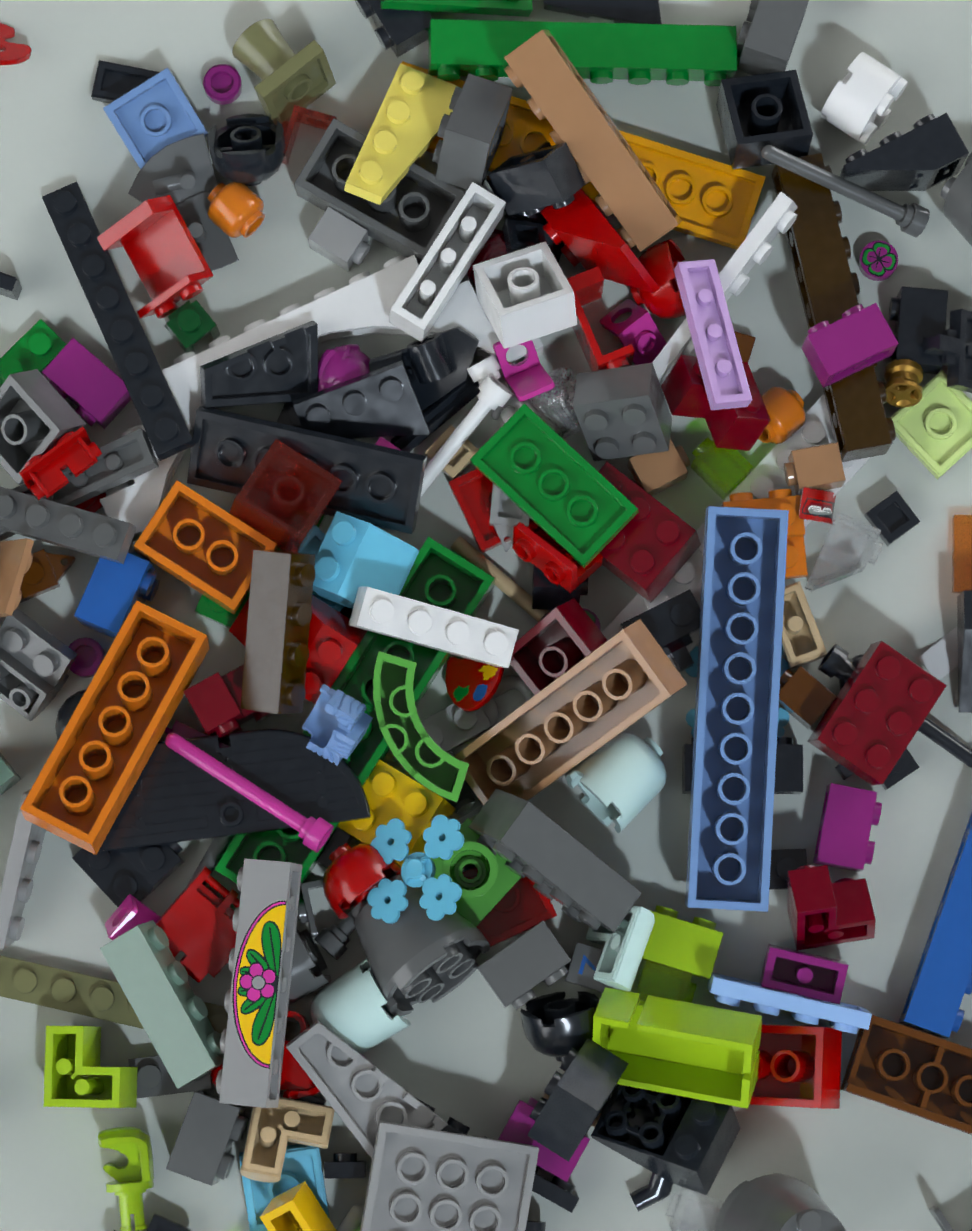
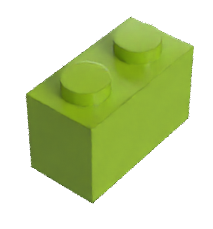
(682, 943)

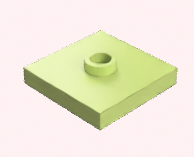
(937, 427)

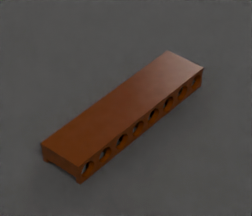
(912, 1073)

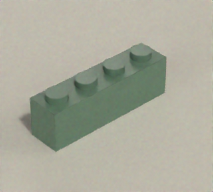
(165, 1002)

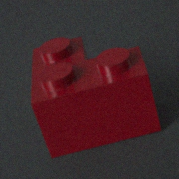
(729, 427)
(219, 704)
(827, 911)

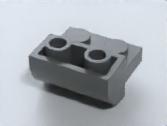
(31, 665)

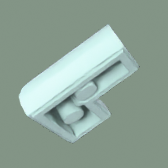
(622, 948)

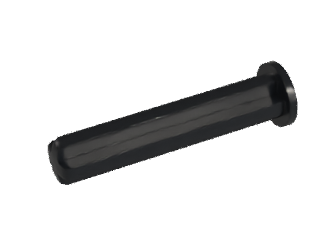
(440, 412)

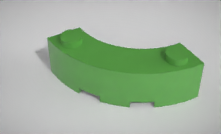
(405, 733)

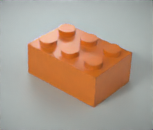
(202, 546)

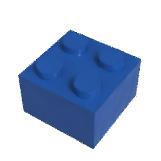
(114, 592)

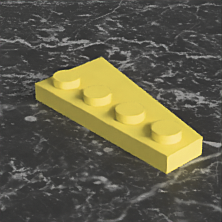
(399, 133)

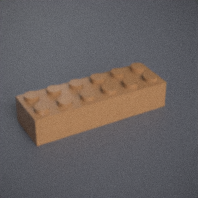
(593, 140)
(572, 716)

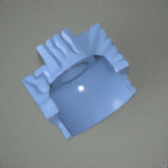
(336, 725)

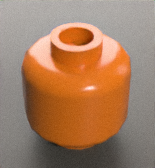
(235, 209)
(785, 412)

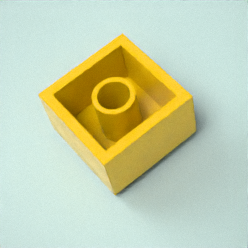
(399, 797)

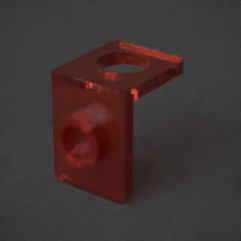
(303, 116)

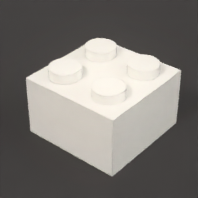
(525, 295)

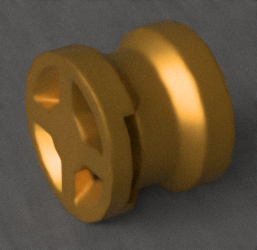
(903, 383)

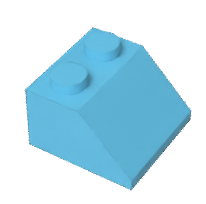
(360, 556)

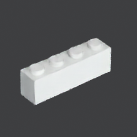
(447, 262)
(433, 627)

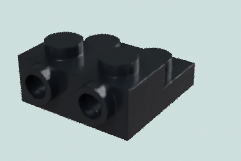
(130, 870)

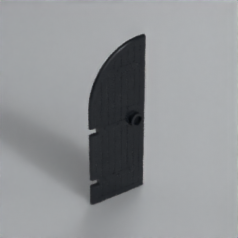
(185, 803)

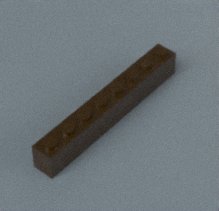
(826, 293)

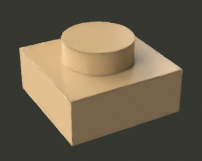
(459, 460)

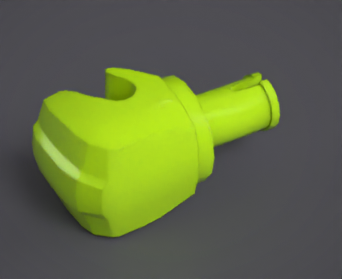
(132, 1178)

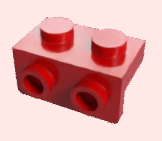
(542, 551)

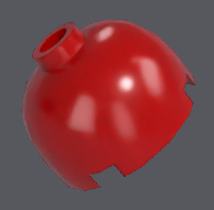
(660, 264)
(353, 875)

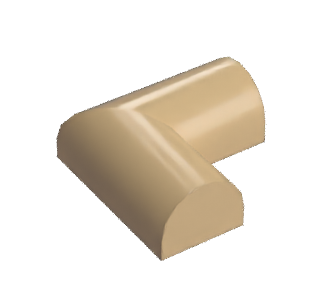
(800, 633)
(275, 1127)

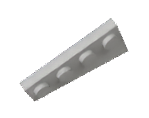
(18, 877)
(357, 1087)

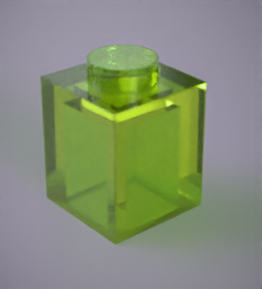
(720, 467)
(665, 982)

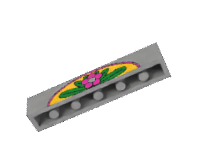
(259, 983)

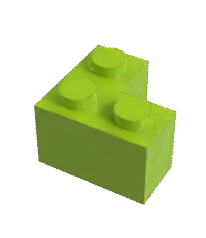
(75, 1073)

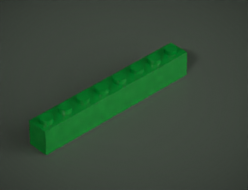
(595, 50)

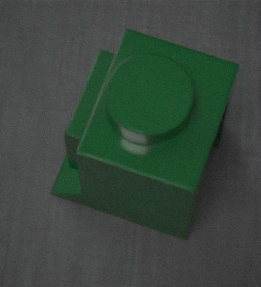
(191, 324)

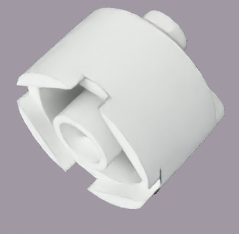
(863, 98)

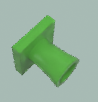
(489, 885)

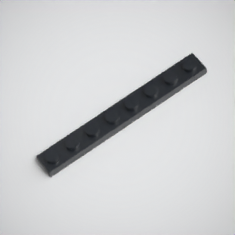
(118, 322)

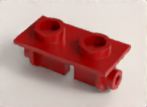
(44, 472)

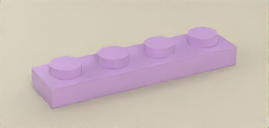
(712, 334)

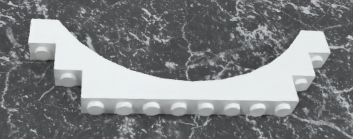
(340, 314)

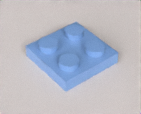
(154, 116)

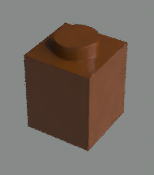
(803, 696)

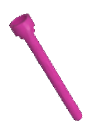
(312, 831)

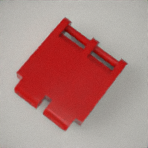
(201, 926)

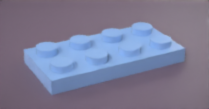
(766, 1000)

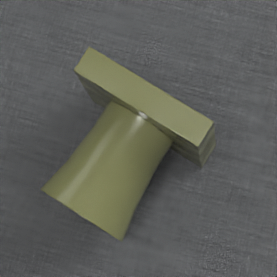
(285, 76)

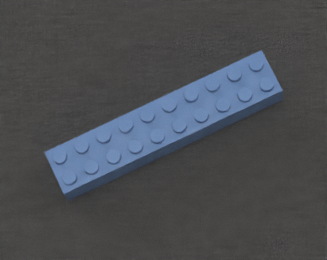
(736, 708)

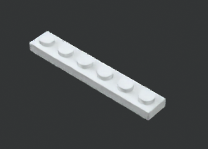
(733, 276)

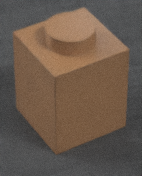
(815, 468)
(659, 470)

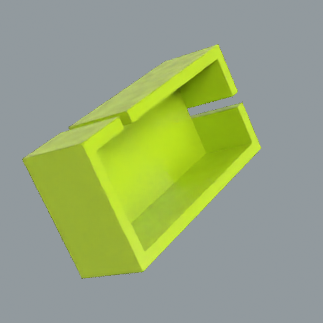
(681, 1046)

